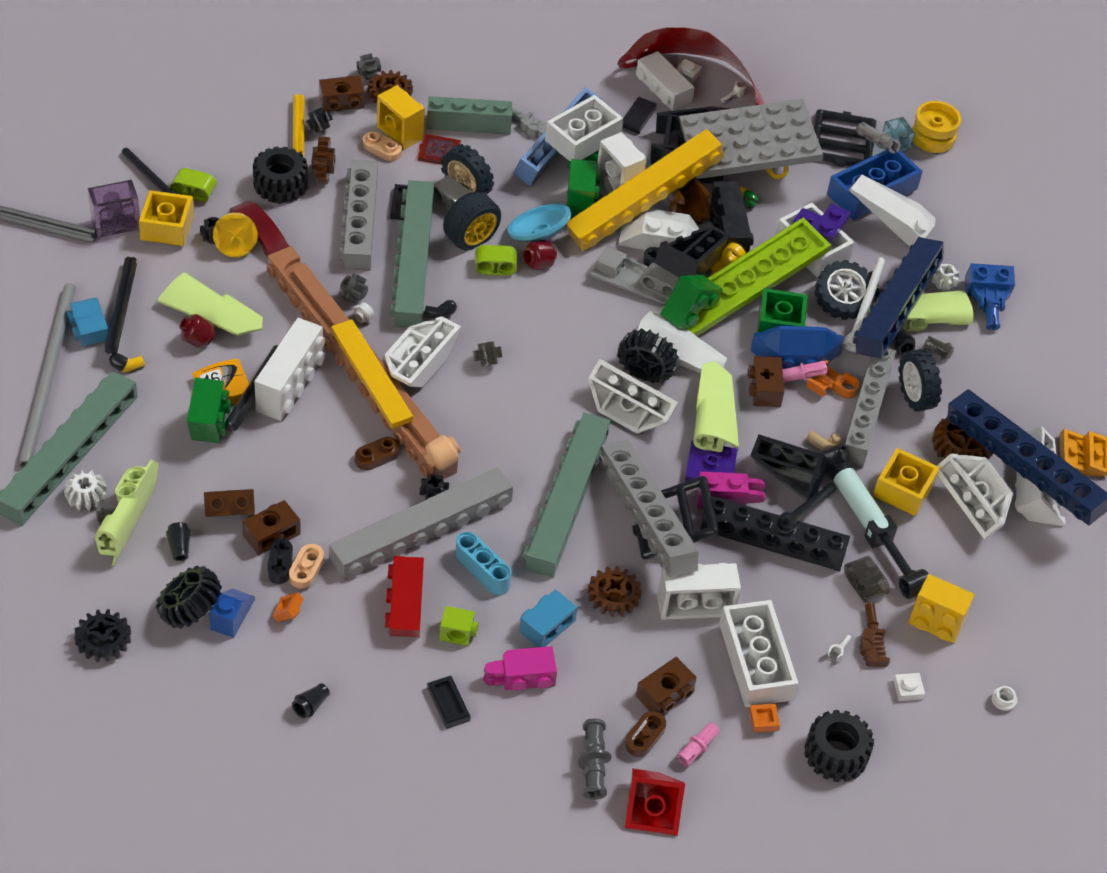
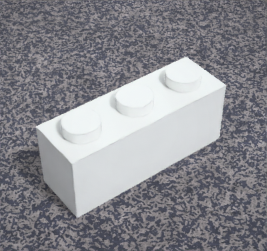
(665, 81)

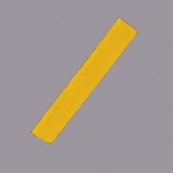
(372, 374)

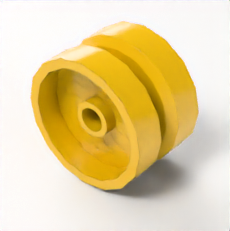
(936, 126)

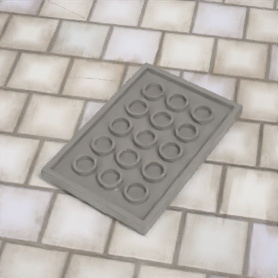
(757, 136)

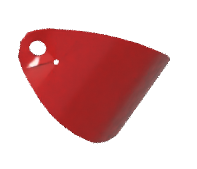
(684, 41)

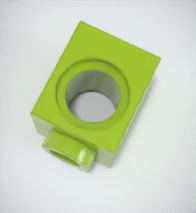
(458, 626)

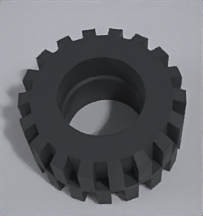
(280, 174)
(834, 762)

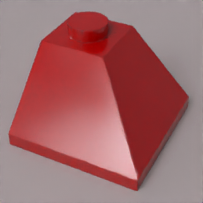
(654, 802)

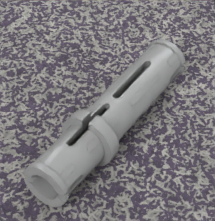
(882, 139)

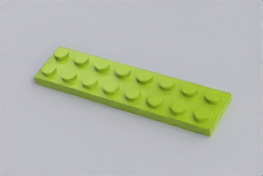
(762, 268)

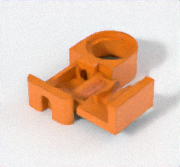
(834, 380)

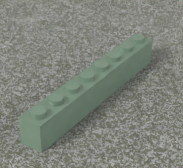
(414, 254)
(66, 447)
(567, 495)

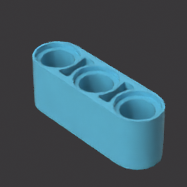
(483, 563)

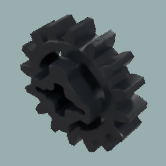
(102, 635)

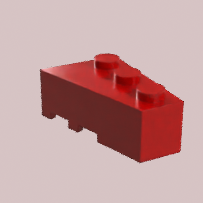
(405, 596)

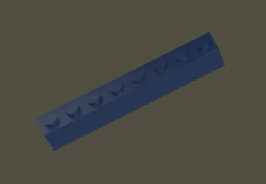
(898, 298)

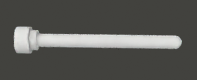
(868, 297)

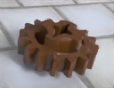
(387, 81)
(323, 160)
(614, 591)

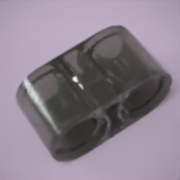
(866, 579)

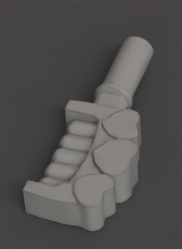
(529, 124)

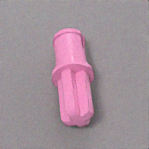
(804, 371)
(697, 744)

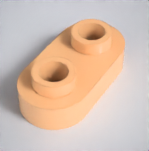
(382, 146)
(304, 567)

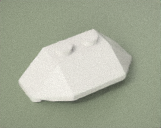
(655, 227)
(421, 351)
(628, 399)
(977, 491)

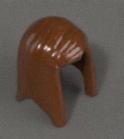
(691, 200)

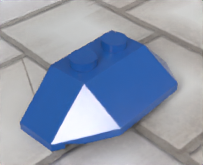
(797, 344)

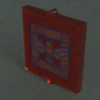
(435, 147)

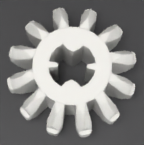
(85, 490)

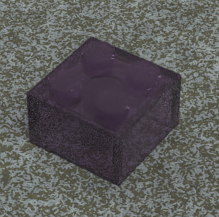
(114, 208)

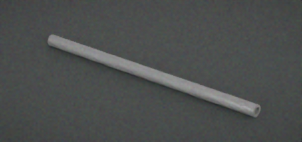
(47, 375)

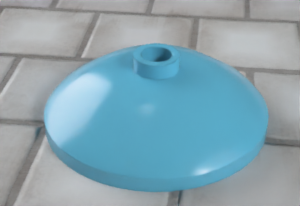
(539, 223)

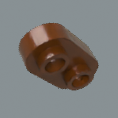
(379, 451)
(645, 736)

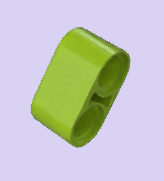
(194, 184)
(495, 260)

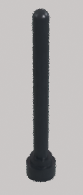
(145, 170)
(788, 521)

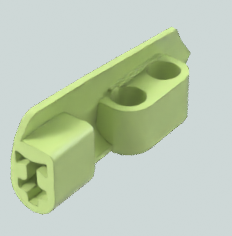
(939, 307)
(225, 312)
(715, 409)
(132, 497)

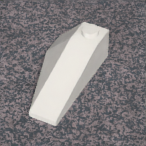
(898, 212)

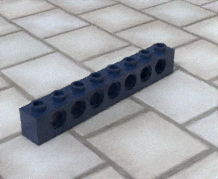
(1028, 457)

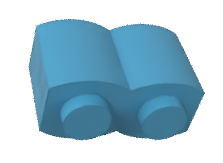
(88, 321)

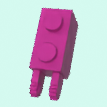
(733, 487)
(523, 669)

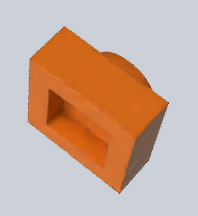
(287, 607)
(764, 718)

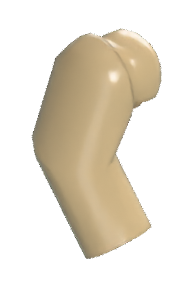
(823, 443)

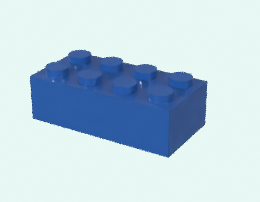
(886, 168)

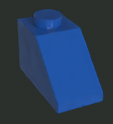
(230, 611)

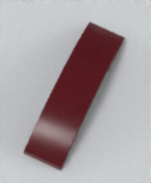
(268, 232)

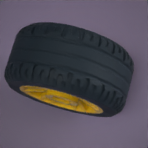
(472, 220)

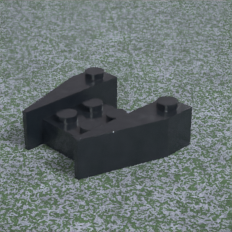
(668, 124)

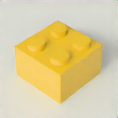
(400, 117)
(166, 218)
(906, 482)
(941, 608)

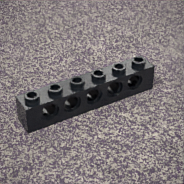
(759, 530)

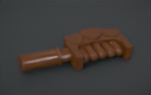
(872, 640)

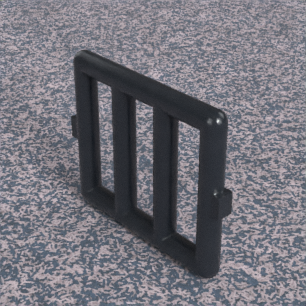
(839, 160)
(680, 490)

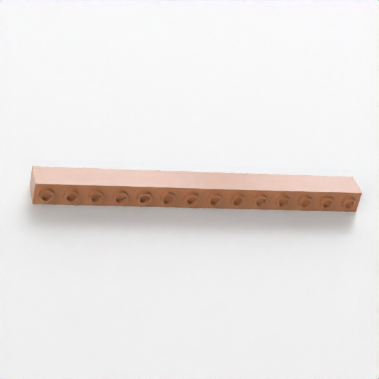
(319, 308)

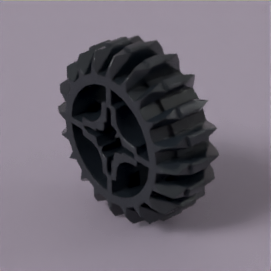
(648, 356)
(188, 597)

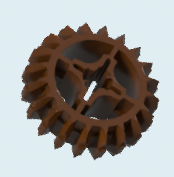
(952, 440)

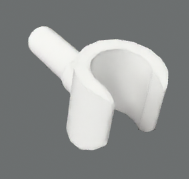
(737, 92)
(839, 648)

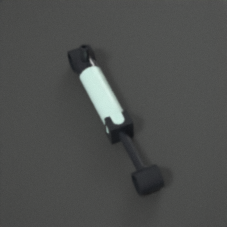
(878, 527)

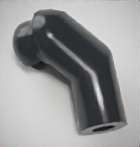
(445, 310)

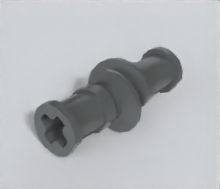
(593, 759)

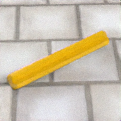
(298, 122)

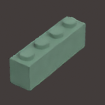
(469, 115)

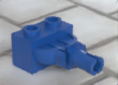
(990, 288)

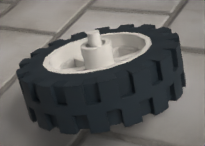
(829, 302)
(920, 380)

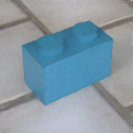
(547, 619)

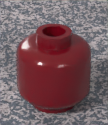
(539, 254)
(197, 330)

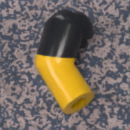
(125, 364)

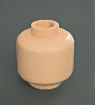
(442, 452)

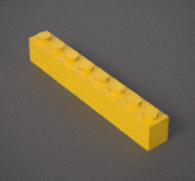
(645, 190)

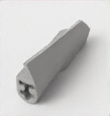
(625, 273)

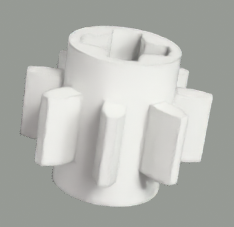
(945, 277)

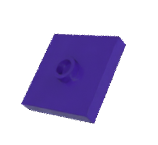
(710, 461)

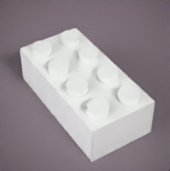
(289, 369)
(758, 653)

